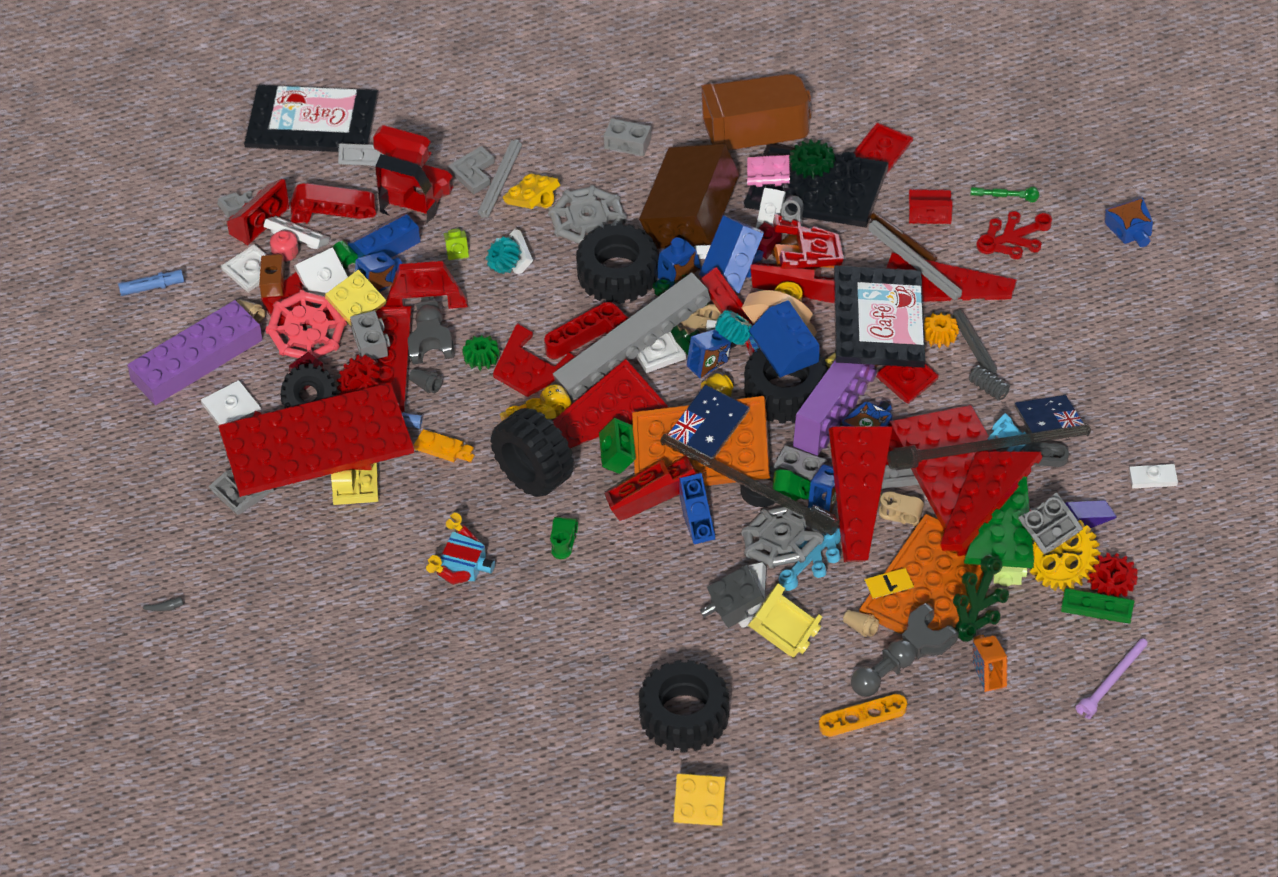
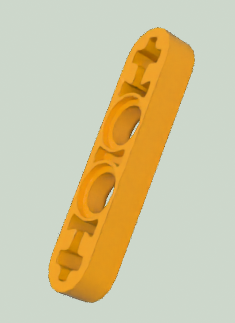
(861, 713)

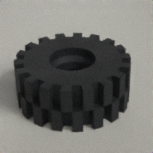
(303, 377)

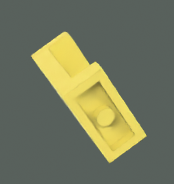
(784, 623)

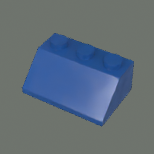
(390, 237)
(732, 251)
(785, 339)

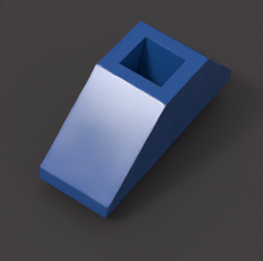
(696, 508)

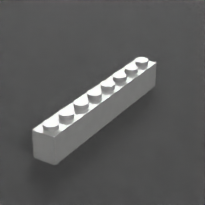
(632, 336)

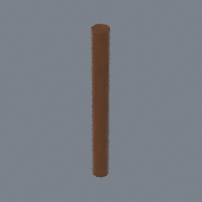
(904, 238)

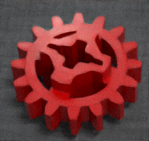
(358, 375)
(1123, 578)

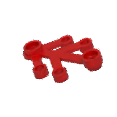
(989, 243)

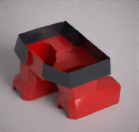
(404, 168)

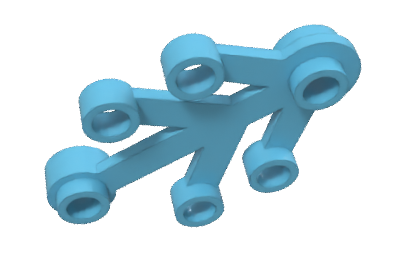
(788, 578)

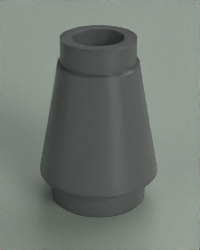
(426, 380)

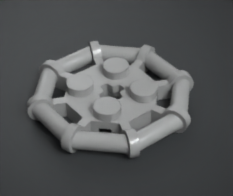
(583, 202)
(768, 527)

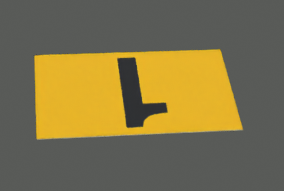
(889, 583)

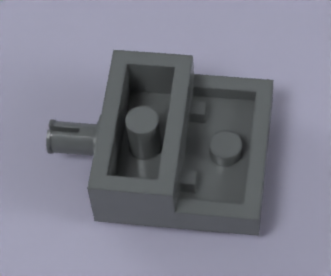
(733, 596)

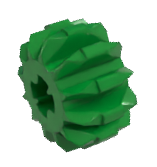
(481, 352)

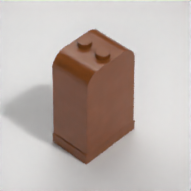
(756, 111)

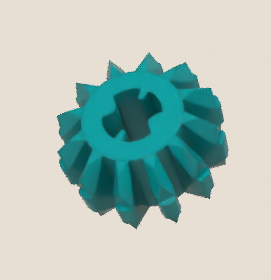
(503, 255)
(733, 327)

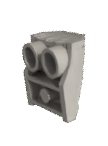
(227, 492)
(1050, 524)

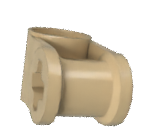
(699, 319)
(902, 509)

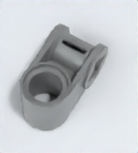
(790, 215)

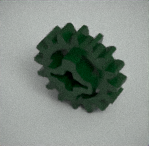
(812, 158)

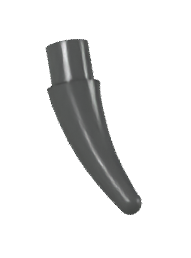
(165, 606)

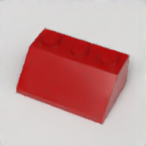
(250, 219)

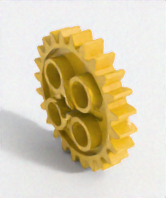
(1061, 574)

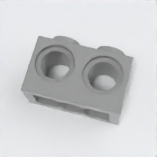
(627, 137)
(369, 336)
(799, 462)

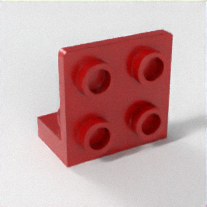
(930, 207)

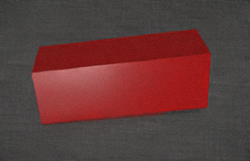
(813, 286)
(648, 488)

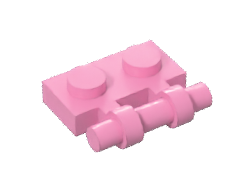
(768, 170)

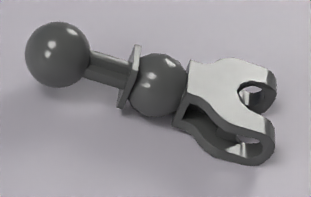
(429, 332)
(901, 653)

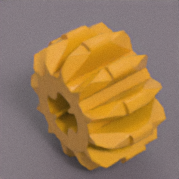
(940, 330)

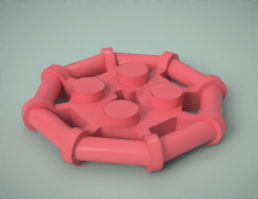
(302, 315)

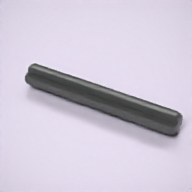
(974, 341)

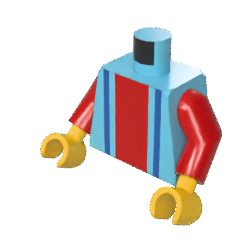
(462, 555)

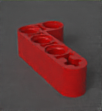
(330, 201)
(583, 329)

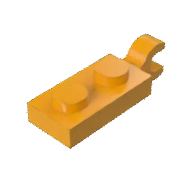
(443, 446)

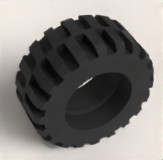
(617, 283)
(781, 402)
(532, 452)
(684, 730)

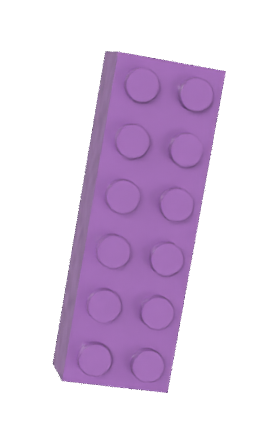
(194, 352)
(830, 404)

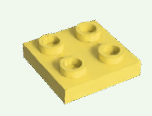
(355, 296)
(355, 486)

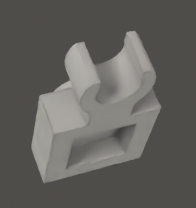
(233, 202)

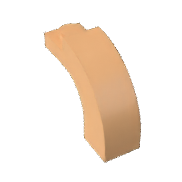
(760, 301)

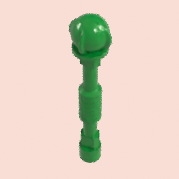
(1031, 194)

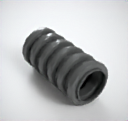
(989, 382)

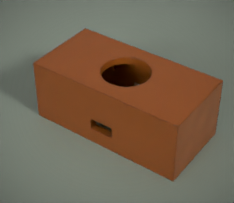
(272, 284)

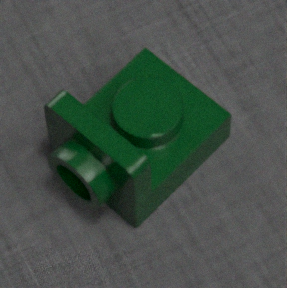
(683, 337)

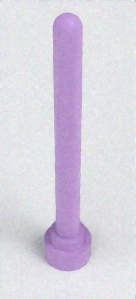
(1089, 704)

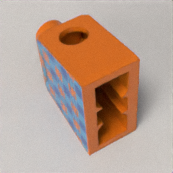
(985, 652)

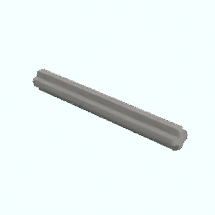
(499, 179)

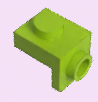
(456, 244)

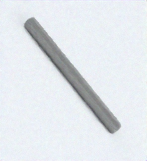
(915, 260)

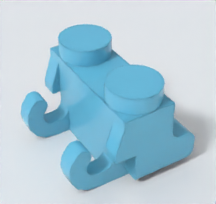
(1005, 428)

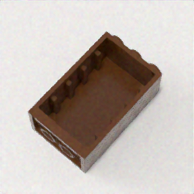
(689, 195)

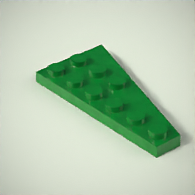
(1005, 534)

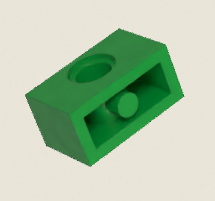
(617, 446)

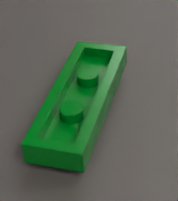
(1097, 606)

